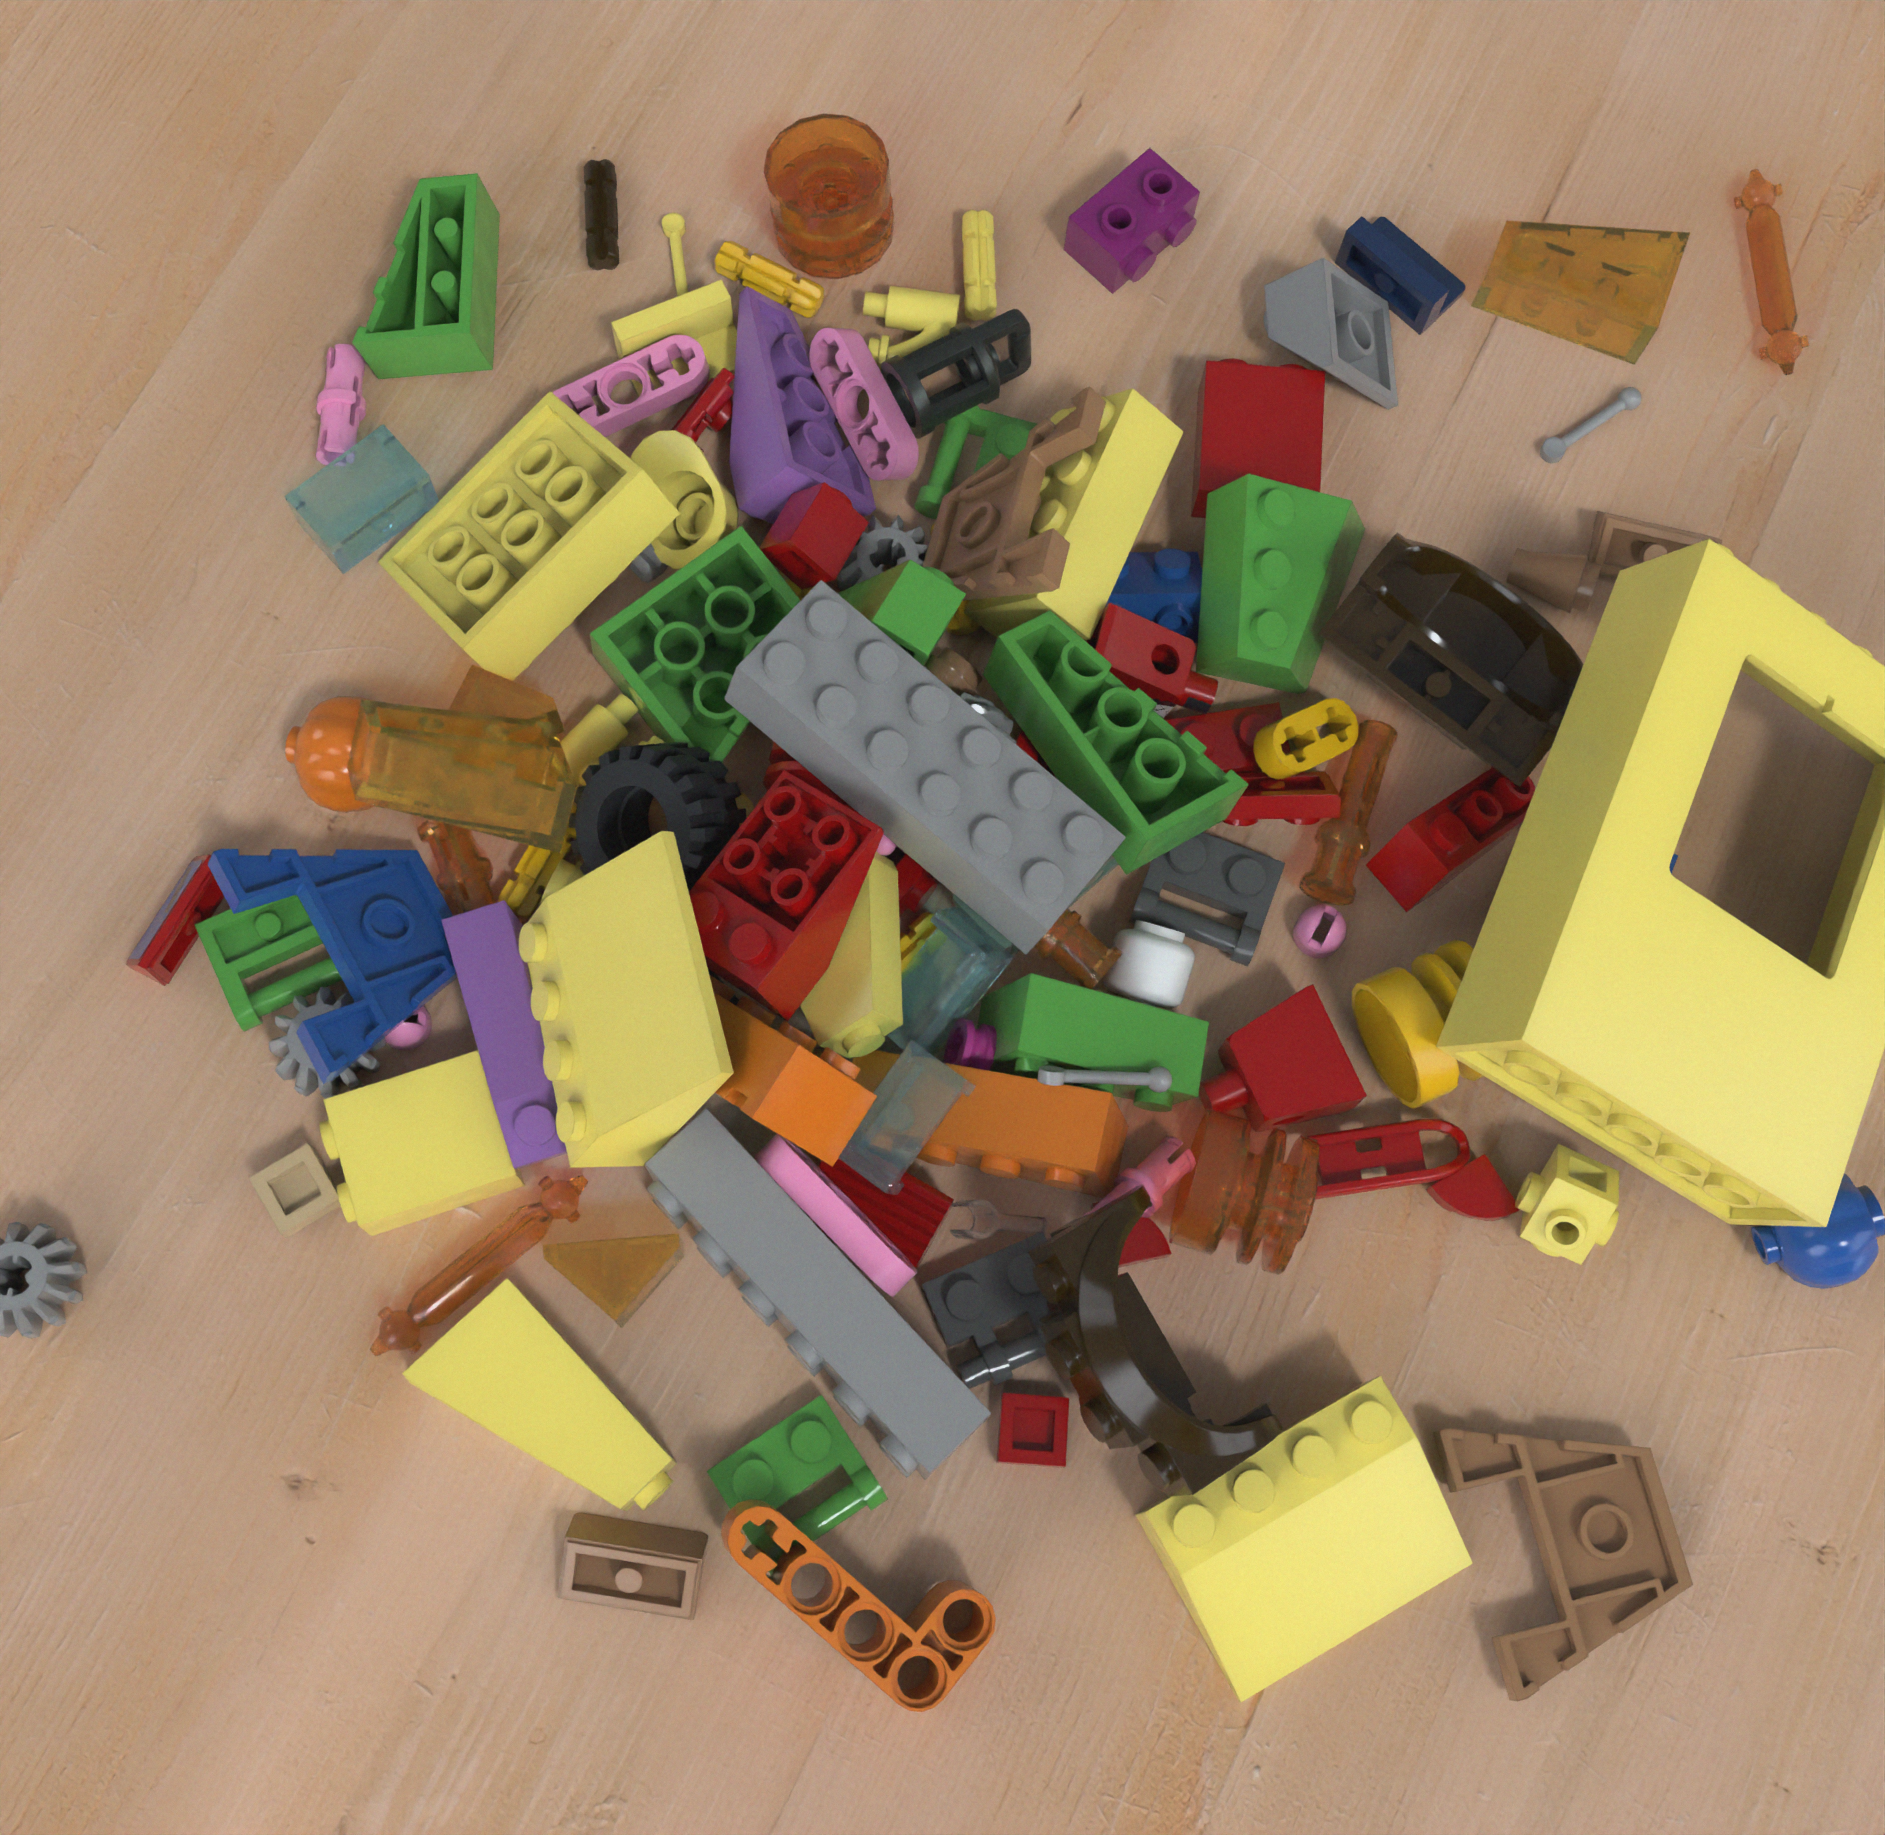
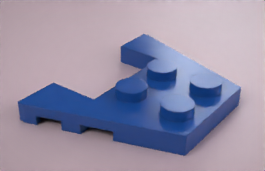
(378, 925)

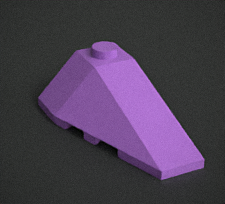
(507, 1035)

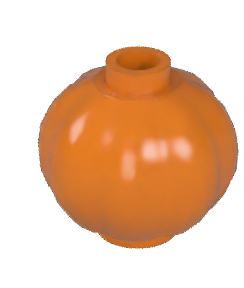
(322, 753)

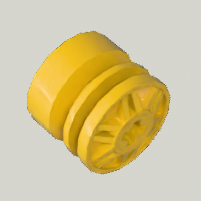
(1403, 1020)

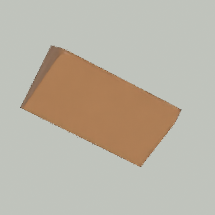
(1625, 542)
(632, 1565)

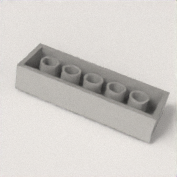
(922, 766)
(816, 1294)

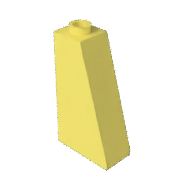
(536, 1392)

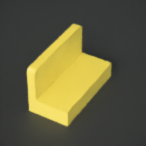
(698, 314)

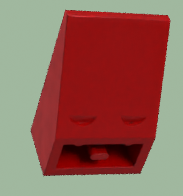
(783, 893)

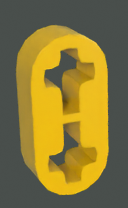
(1302, 729)

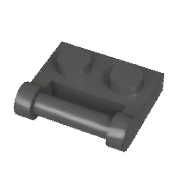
(1218, 877)

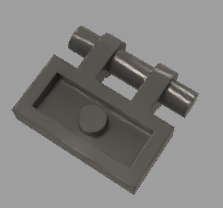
(984, 1296)

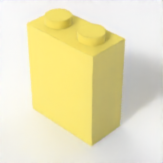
(418, 1145)

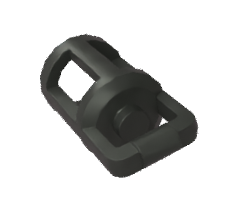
(974, 362)

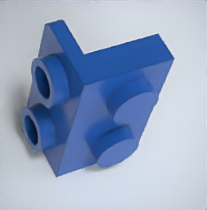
(1162, 589)

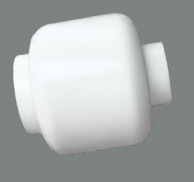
(1152, 965)

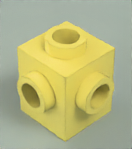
(1569, 1205)

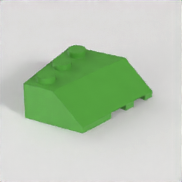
(1271, 580)
(686, 638)

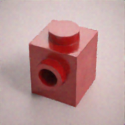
(813, 535)

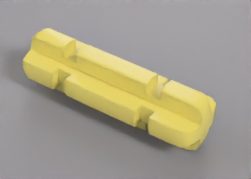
(979, 265)

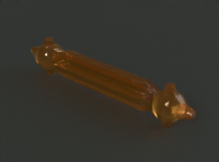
(1771, 272)
(478, 1265)

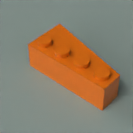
(786, 1084)
(1023, 1129)

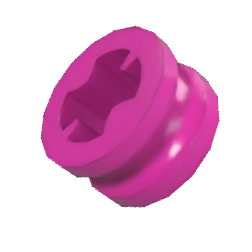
(971, 1046)

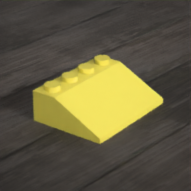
(529, 537)
(624, 1006)
(1308, 1538)

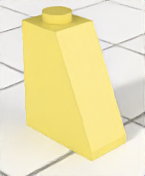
(862, 988)

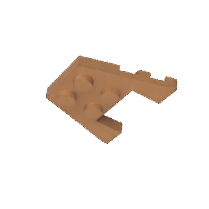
(989, 515)
(1599, 1537)

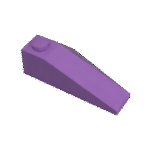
(780, 418)

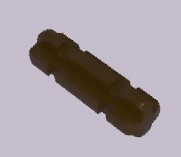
(601, 215)

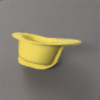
(691, 485)

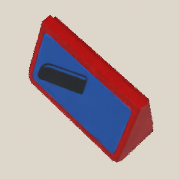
(173, 928)

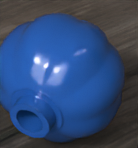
(1831, 1253)

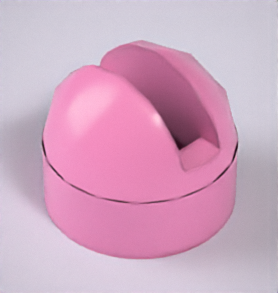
(1308, 923)
(411, 1035)

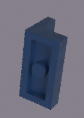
(1398, 272)

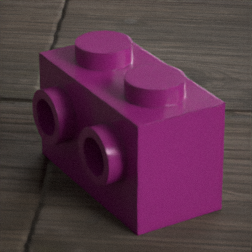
(1132, 221)

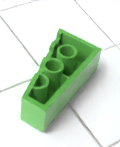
(1108, 741)

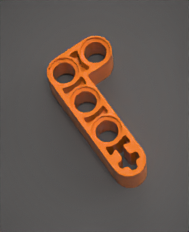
(843, 1595)

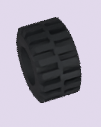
(683, 780)

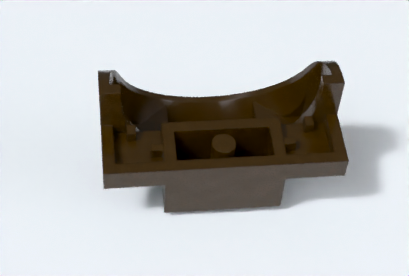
(1459, 653)
(1123, 1364)

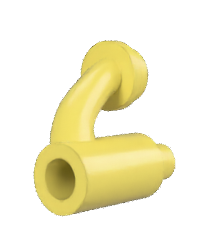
(910, 310)
(598, 733)

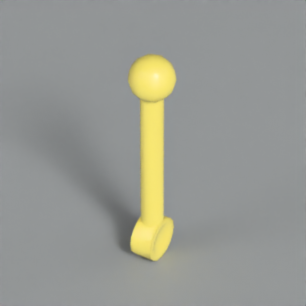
(674, 228)

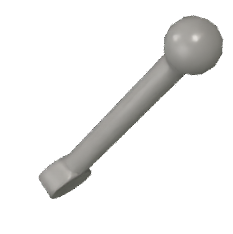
(1555, 448)
(1157, 1079)

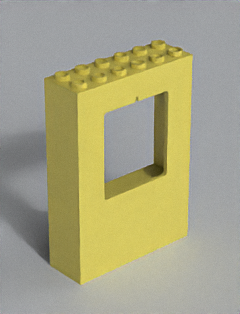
(1630, 993)

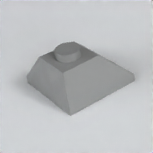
(1334, 327)

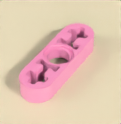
(635, 367)
(884, 437)
(836, 1214)

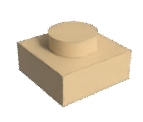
(296, 1190)

